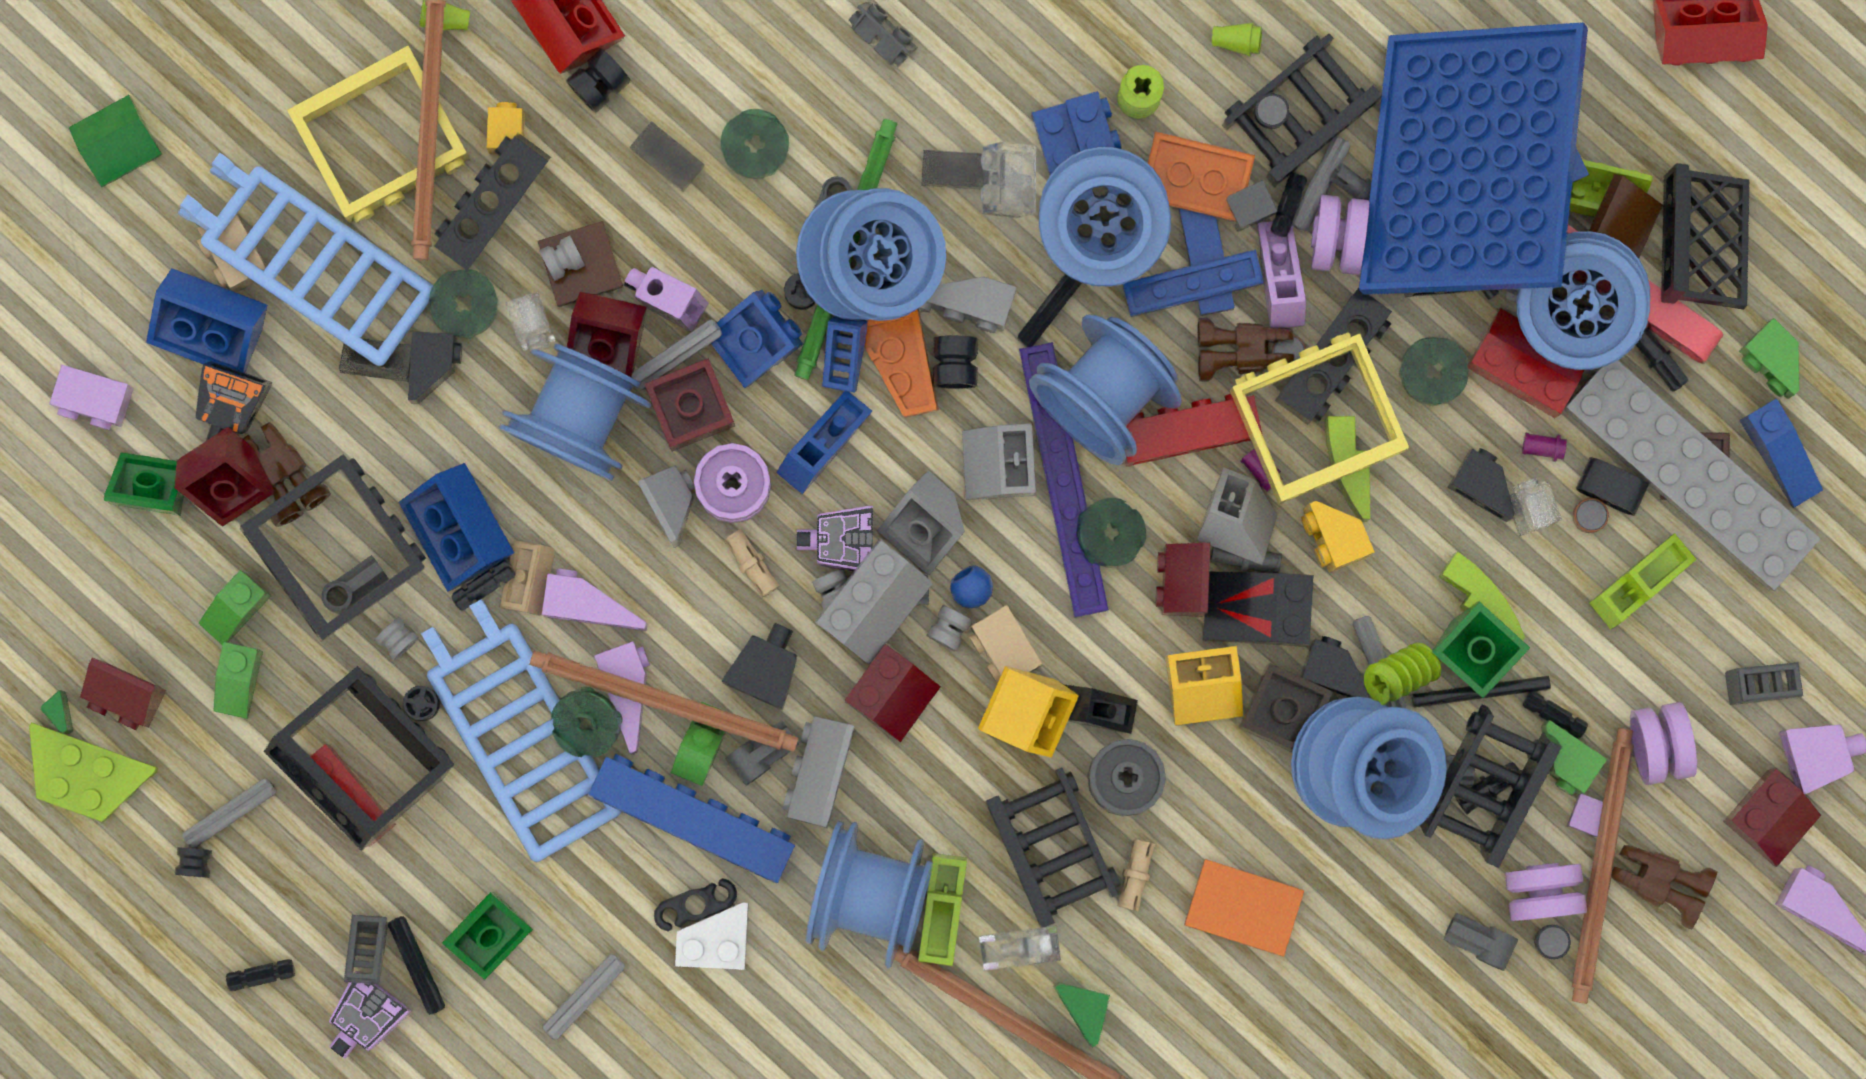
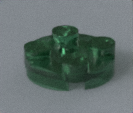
(743, 128)
(483, 302)
(1434, 351)
(1098, 547)
(589, 705)

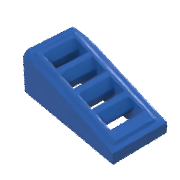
(855, 355)

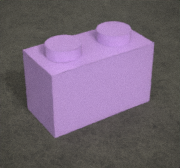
(91, 397)

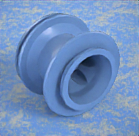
(1087, 257)
(903, 273)
(1612, 337)
(1107, 387)
(576, 410)
(1345, 752)
(868, 894)

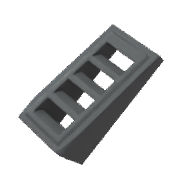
(1742, 684)
(366, 924)

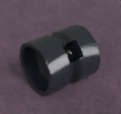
(602, 69)
(955, 364)

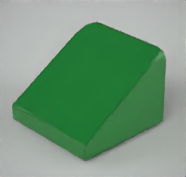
(58, 712)

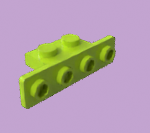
(1590, 190)

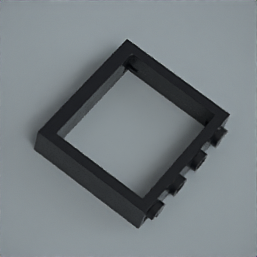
(287, 581)
(325, 790)

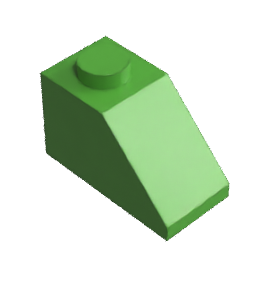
(233, 607)
(236, 679)
(1576, 762)

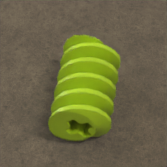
(1139, 79)
(1402, 673)

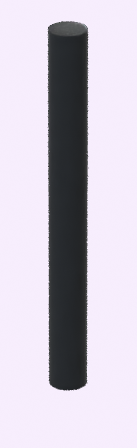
(1468, 693)

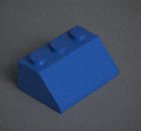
(205, 321)
(456, 526)

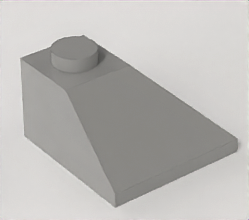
(670, 500)
(925, 523)

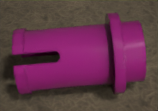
(1544, 446)
(1253, 464)

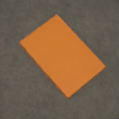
(1199, 174)
(1244, 907)

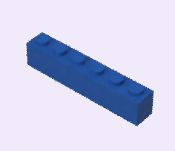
(692, 820)

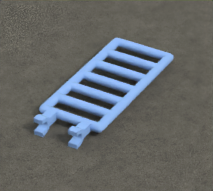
(246, 184)
(487, 763)

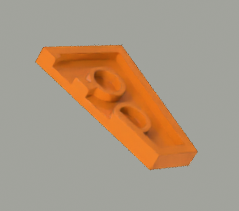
(903, 362)

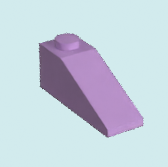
(1281, 278)
(580, 601)
(628, 663)
(1821, 906)

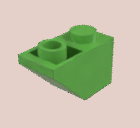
(1775, 356)
(697, 752)

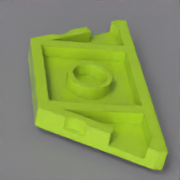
(83, 774)

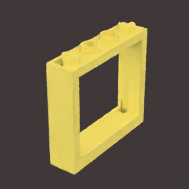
(347, 90)
(1309, 358)

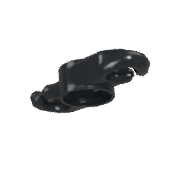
(678, 904)

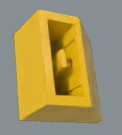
(1338, 536)
(1205, 685)
(1028, 711)

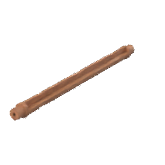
(428, 129)
(664, 700)
(1602, 865)
(1005, 1017)

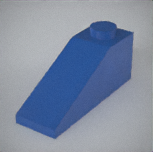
(823, 441)
(1782, 452)

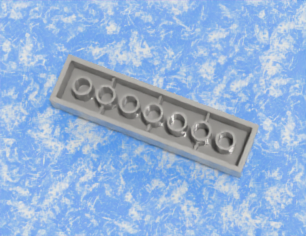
(1692, 474)

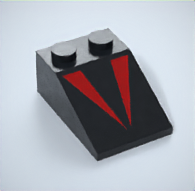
(1259, 608)

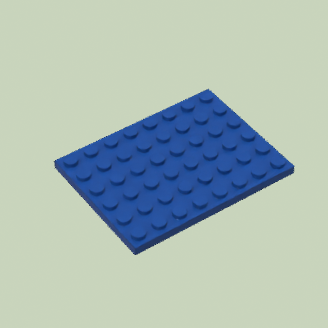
(1474, 160)

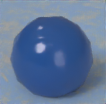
(971, 587)

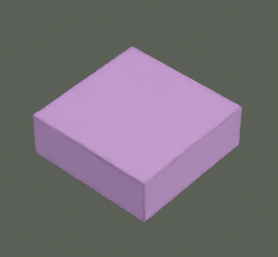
(1586, 815)

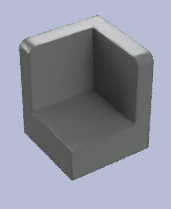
(1251, 205)

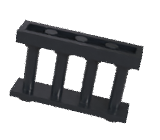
(1332, 120)
(1524, 783)
(1033, 874)

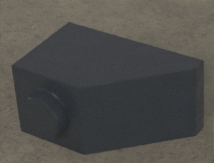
(431, 362)
(1483, 484)
(1333, 668)
(1103, 709)

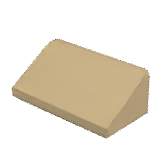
(527, 589)

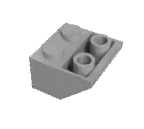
(999, 462)
(1238, 517)

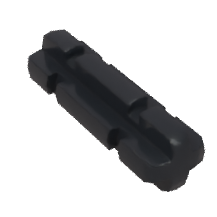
(1288, 204)
(483, 585)
(1550, 711)
(260, 975)

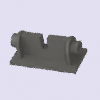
(893, 39)

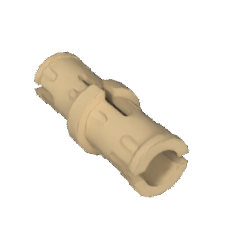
(751, 563)
(1136, 875)

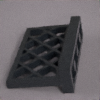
(1677, 242)

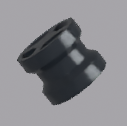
(800, 299)
(415, 702)
(193, 862)

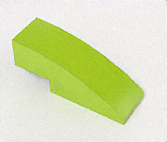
(1341, 445)
(1642, 581)
(1477, 587)
(942, 909)

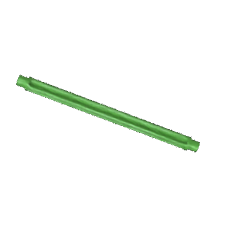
(869, 180)

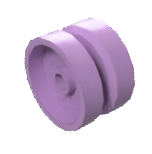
(1337, 234)
(727, 463)
(1663, 743)
(1545, 891)

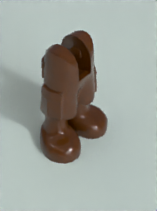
(1251, 347)
(284, 462)
(1654, 882)

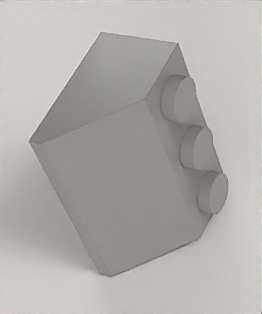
(874, 601)
(819, 771)

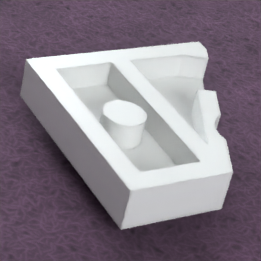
(715, 941)

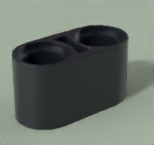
(1612, 486)

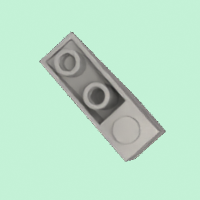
(974, 299)

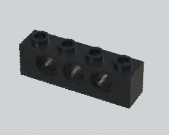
(466, 248)
(1296, 396)

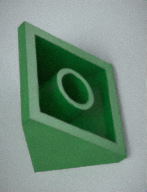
(114, 141)
(144, 484)
(1479, 648)
(487, 935)
(1086, 1009)

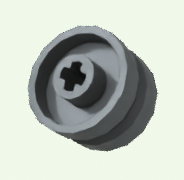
(1146, 773)

